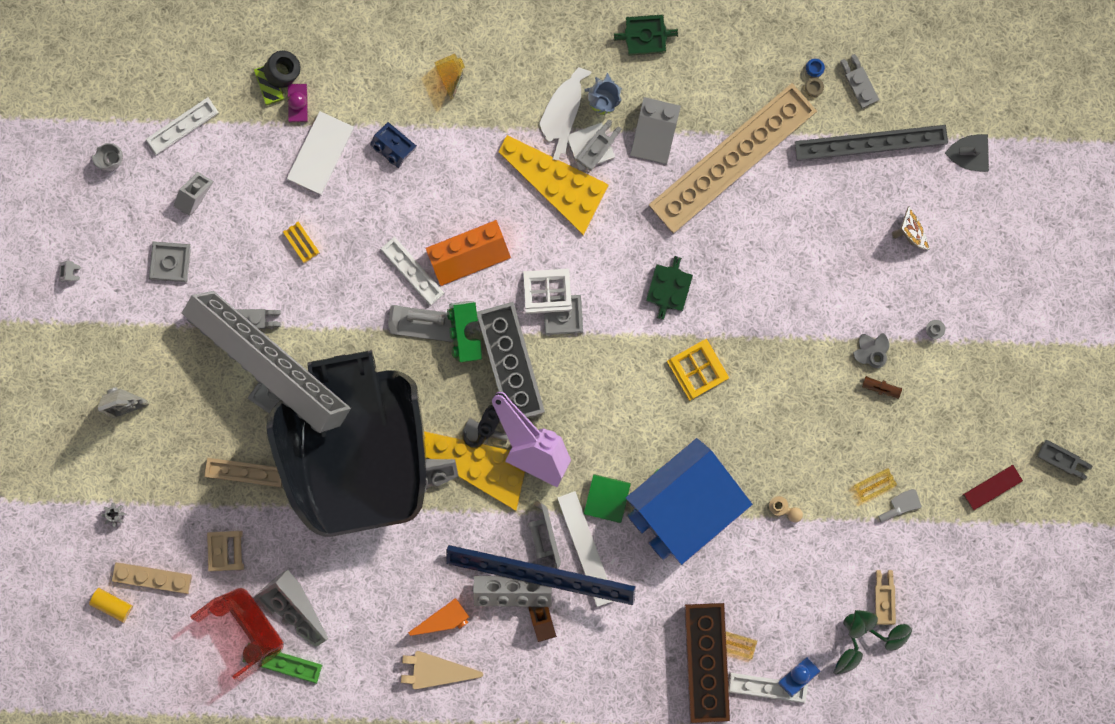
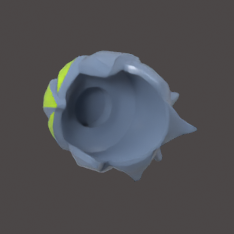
(604, 95)

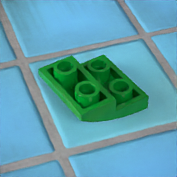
(607, 498)

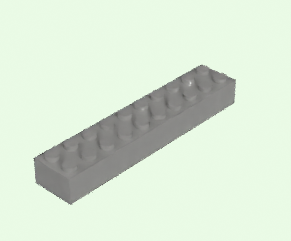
(266, 361)

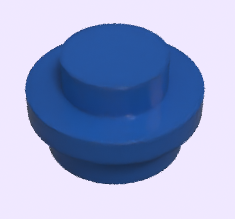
(815, 68)

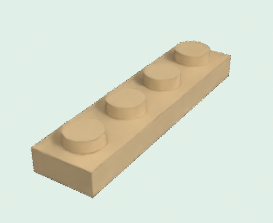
(242, 472)
(152, 578)

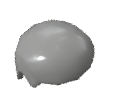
(113, 152)

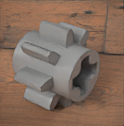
(117, 518)

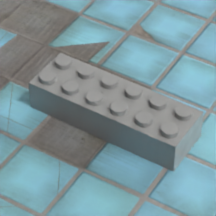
(510, 358)

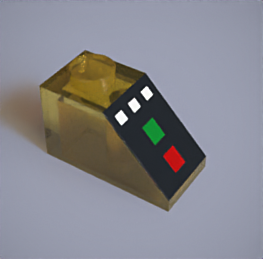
(450, 73)

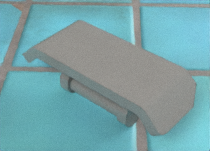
(419, 323)
(537, 539)

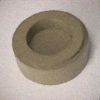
(814, 87)

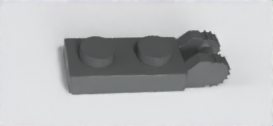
(1062, 459)

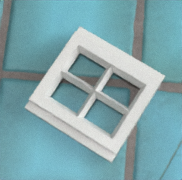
(547, 306)

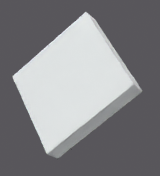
(579, 140)

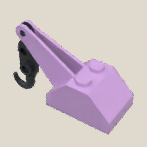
(533, 450)

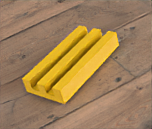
(292, 229)

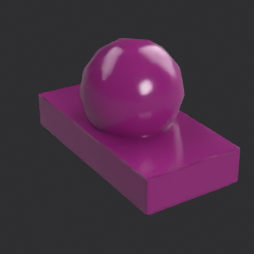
(297, 103)

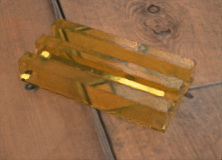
(860, 492)
(751, 649)

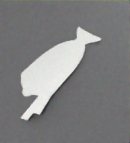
(562, 111)

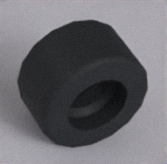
(288, 60)

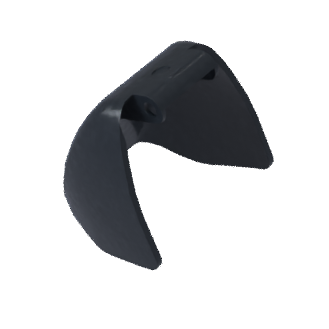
(367, 468)

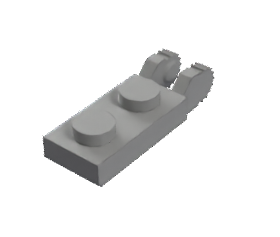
(859, 83)
(597, 146)
(258, 317)

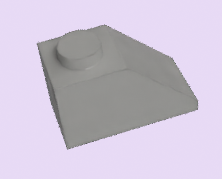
(192, 193)

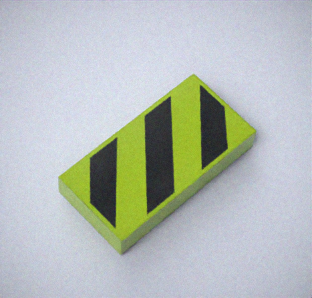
(270, 93)

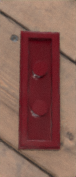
(993, 487)

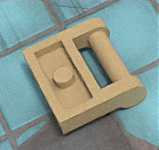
(218, 551)

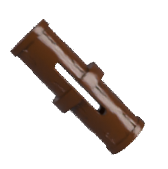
(882, 387)

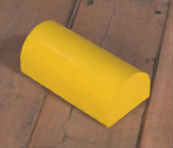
(110, 605)

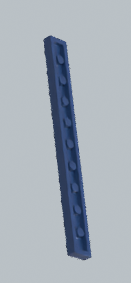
(540, 575)

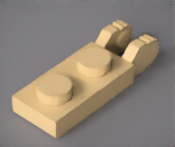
(885, 600)

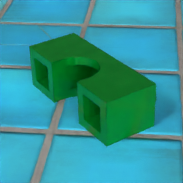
(460, 315)

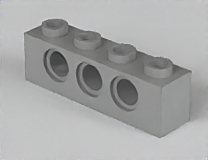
(509, 592)

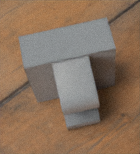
(66, 271)

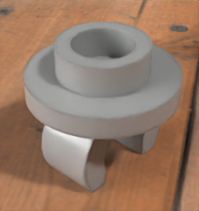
(935, 329)

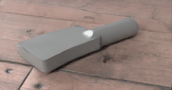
(472, 432)
(902, 503)

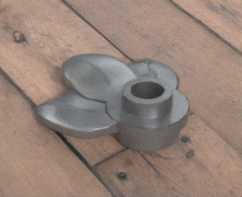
(870, 347)

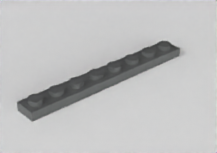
(871, 142)

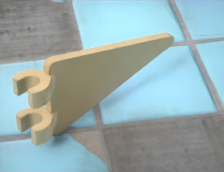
(435, 671)

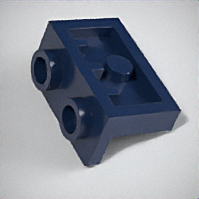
(392, 144)

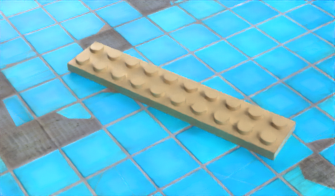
(732, 158)

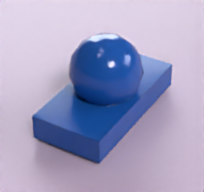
(799, 677)

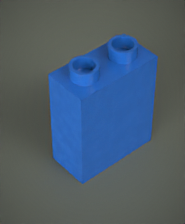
(687, 502)

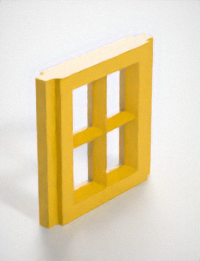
(682, 377)

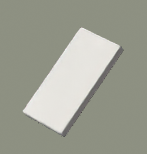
(320, 153)

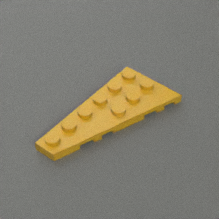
(563, 186)
(480, 466)

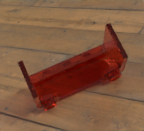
(264, 638)

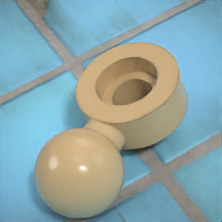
(794, 514)

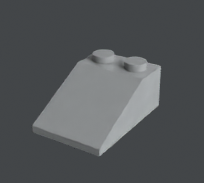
(655, 130)

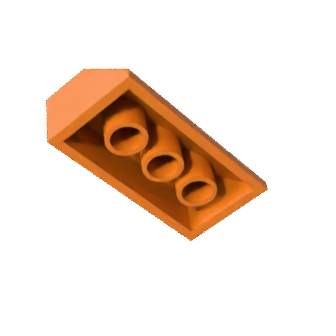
(468, 252)

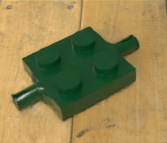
(646, 35)
(669, 288)

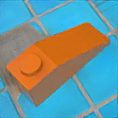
(446, 618)

